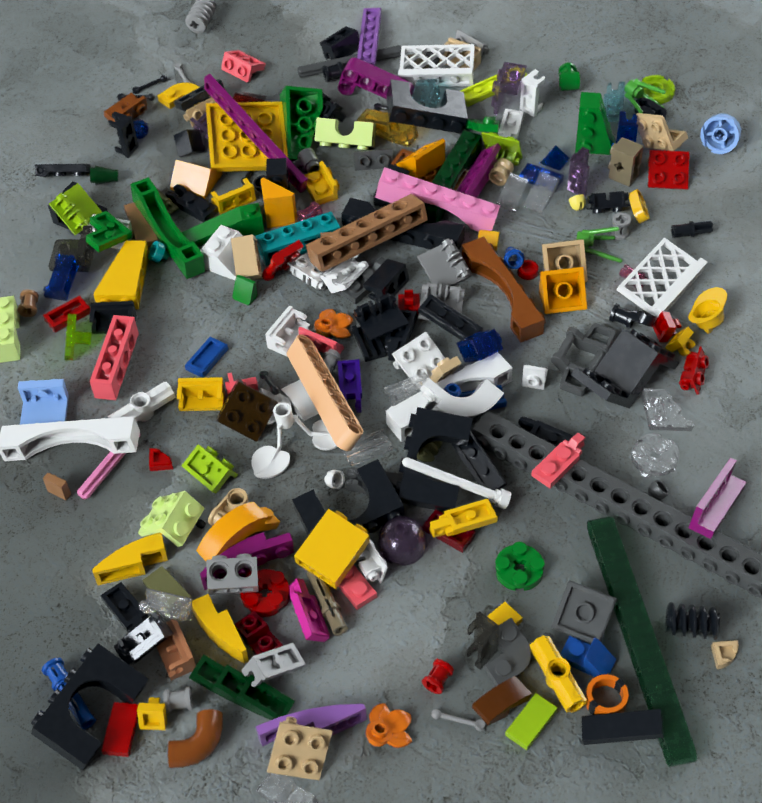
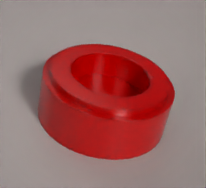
(528, 270)

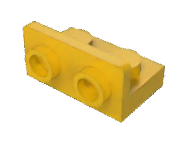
(322, 185)

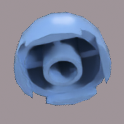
(720, 133)

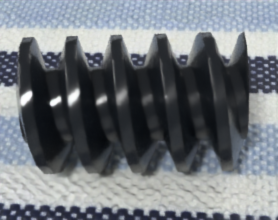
(692, 621)

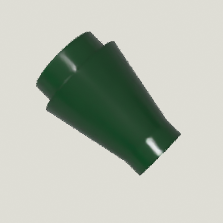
(102, 175)

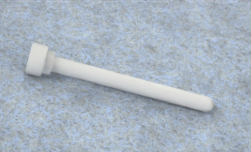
(499, 497)

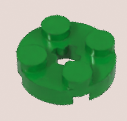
(519, 554)

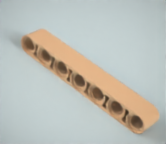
(324, 393)

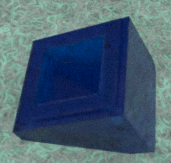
(555, 159)

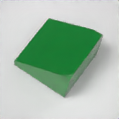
(244, 290)

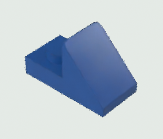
(588, 658)

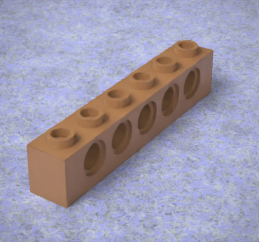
(366, 232)

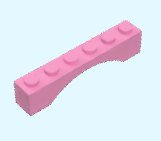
(473, 211)

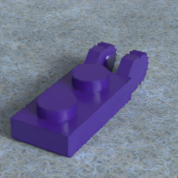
(350, 381)

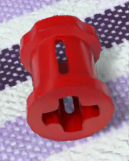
(438, 676)

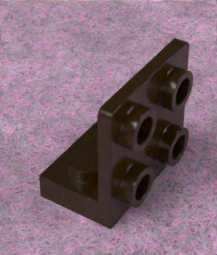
(246, 410)

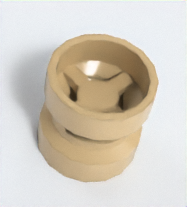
(501, 171)

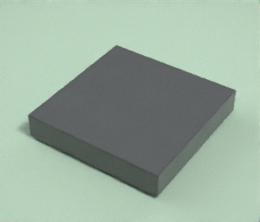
(584, 612)

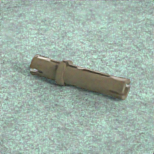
(337, 622)

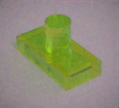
(74, 337)

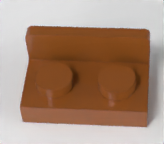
(129, 106)

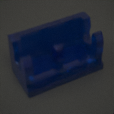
(626, 127)
(62, 277)

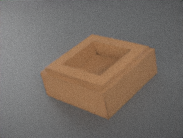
(56, 486)

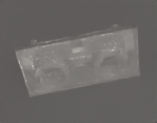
(168, 604)

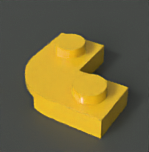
(175, 92)

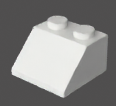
(219, 253)

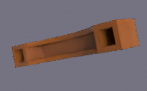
(483, 260)

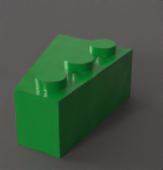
(593, 126)

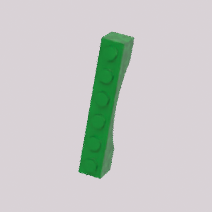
(182, 250)

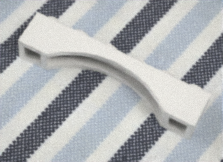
(492, 368)
(26, 440)

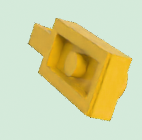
(464, 519)

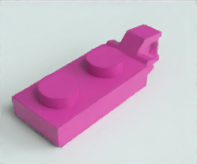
(308, 612)

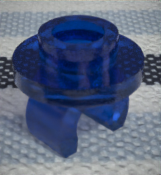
(141, 128)

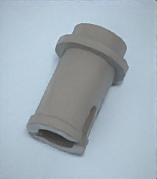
(331, 358)

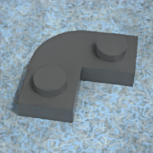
(515, 654)

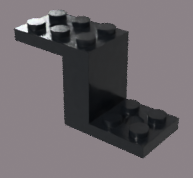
(626, 368)

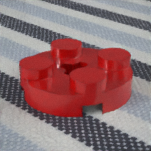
(269, 605)

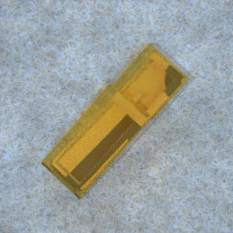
(391, 131)

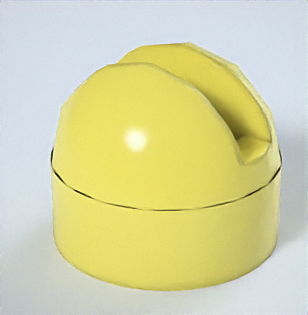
(577, 202)

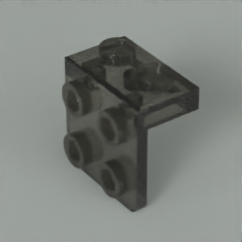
(79, 248)

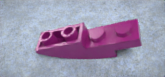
(258, 547)

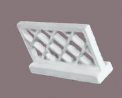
(445, 76)
(673, 292)

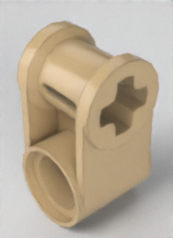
(227, 504)

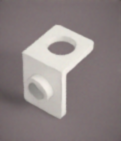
(534, 377)

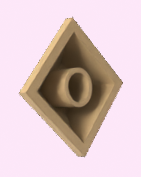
(564, 255)

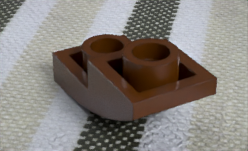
(500, 699)

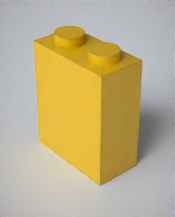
(332, 548)

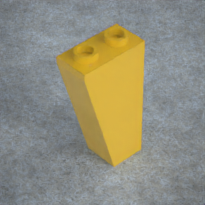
(125, 276)

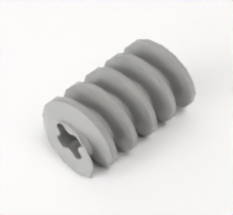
(200, 15)

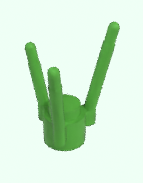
(635, 89)
(589, 237)

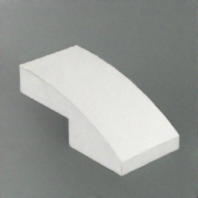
(300, 400)

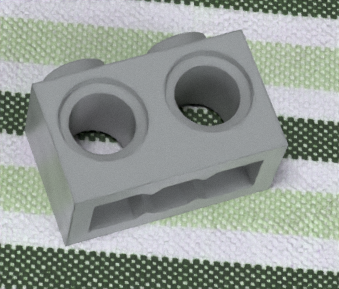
(232, 581)

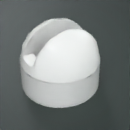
(336, 475)

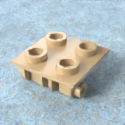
(299, 750)

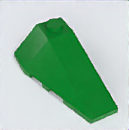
(300, 112)
(245, 219)

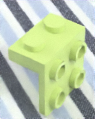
(173, 517)

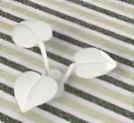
(270, 461)

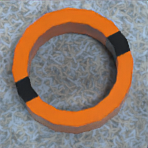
(610, 681)

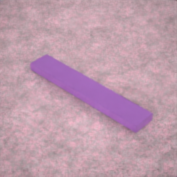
(369, 35)

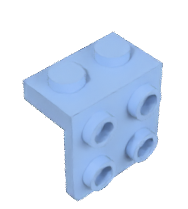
(43, 401)

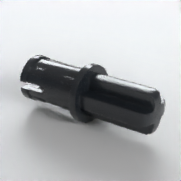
(691, 229)

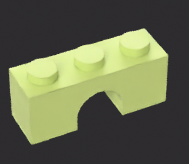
(362, 135)
(8, 334)

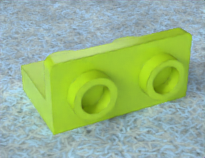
(208, 468)

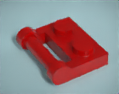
(281, 258)

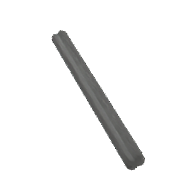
(316, 68)

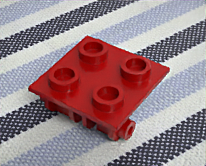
(668, 169)

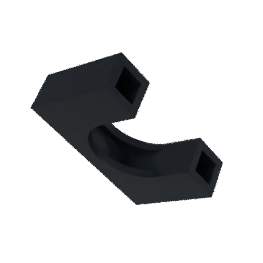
(405, 110)
(431, 427)
(382, 505)
(56, 725)

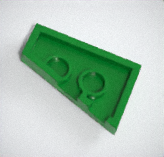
(488, 124)

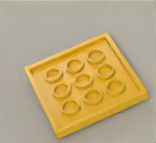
(231, 148)

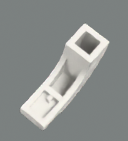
(472, 406)

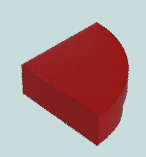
(159, 460)

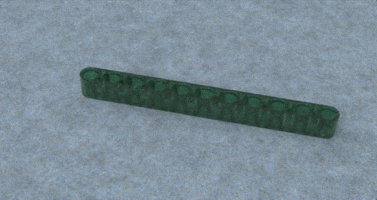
(641, 641)

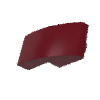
(257, 633)

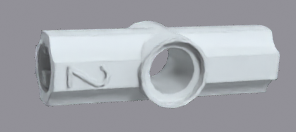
(144, 404)

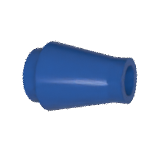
(515, 261)

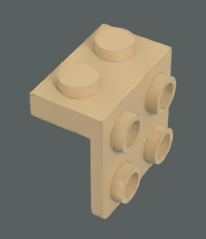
(656, 133)

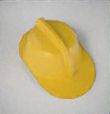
(708, 309)

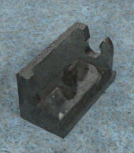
(485, 639)

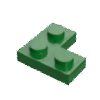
(108, 233)

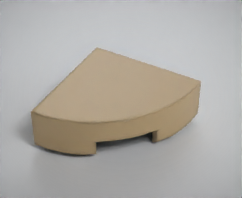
(724, 652)

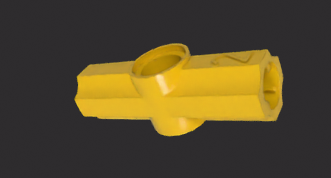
(563, 686)

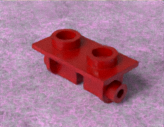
(694, 371)

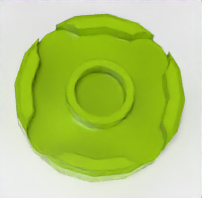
(660, 82)

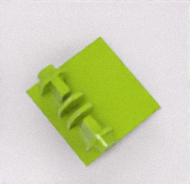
(509, 147)
(75, 208)

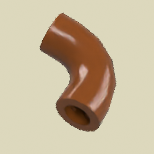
(200, 745)

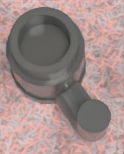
(308, 160)

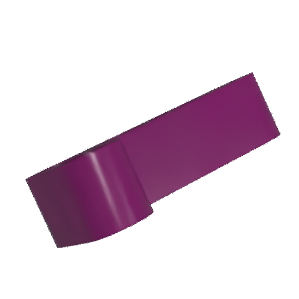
(367, 77)

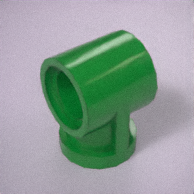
(568, 77)

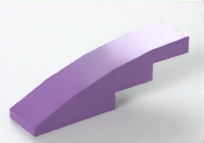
(329, 717)

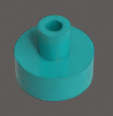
(157, 252)

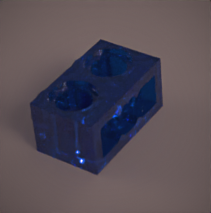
(480, 345)

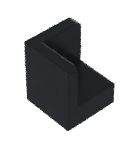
(189, 142)

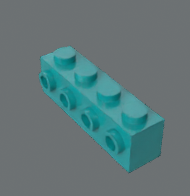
(305, 231)

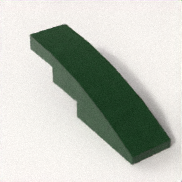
(237, 688)

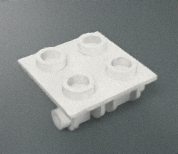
(307, 272)
(418, 356)

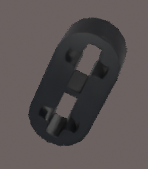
(650, 107)

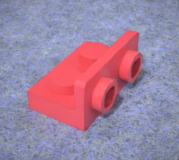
(241, 64)

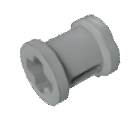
(625, 222)
(178, 699)

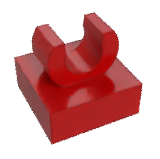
(409, 301)
(665, 326)

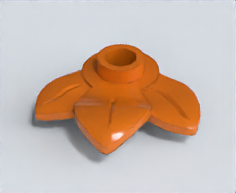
(333, 324)
(391, 725)

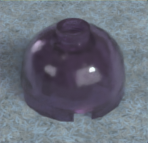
(402, 540)

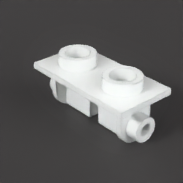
(373, 566)

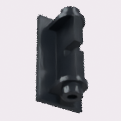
(616, 201)

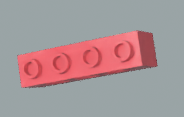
(114, 357)

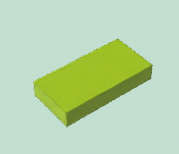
(531, 721)

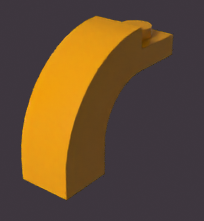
(236, 527)

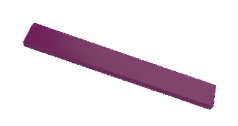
(252, 130)

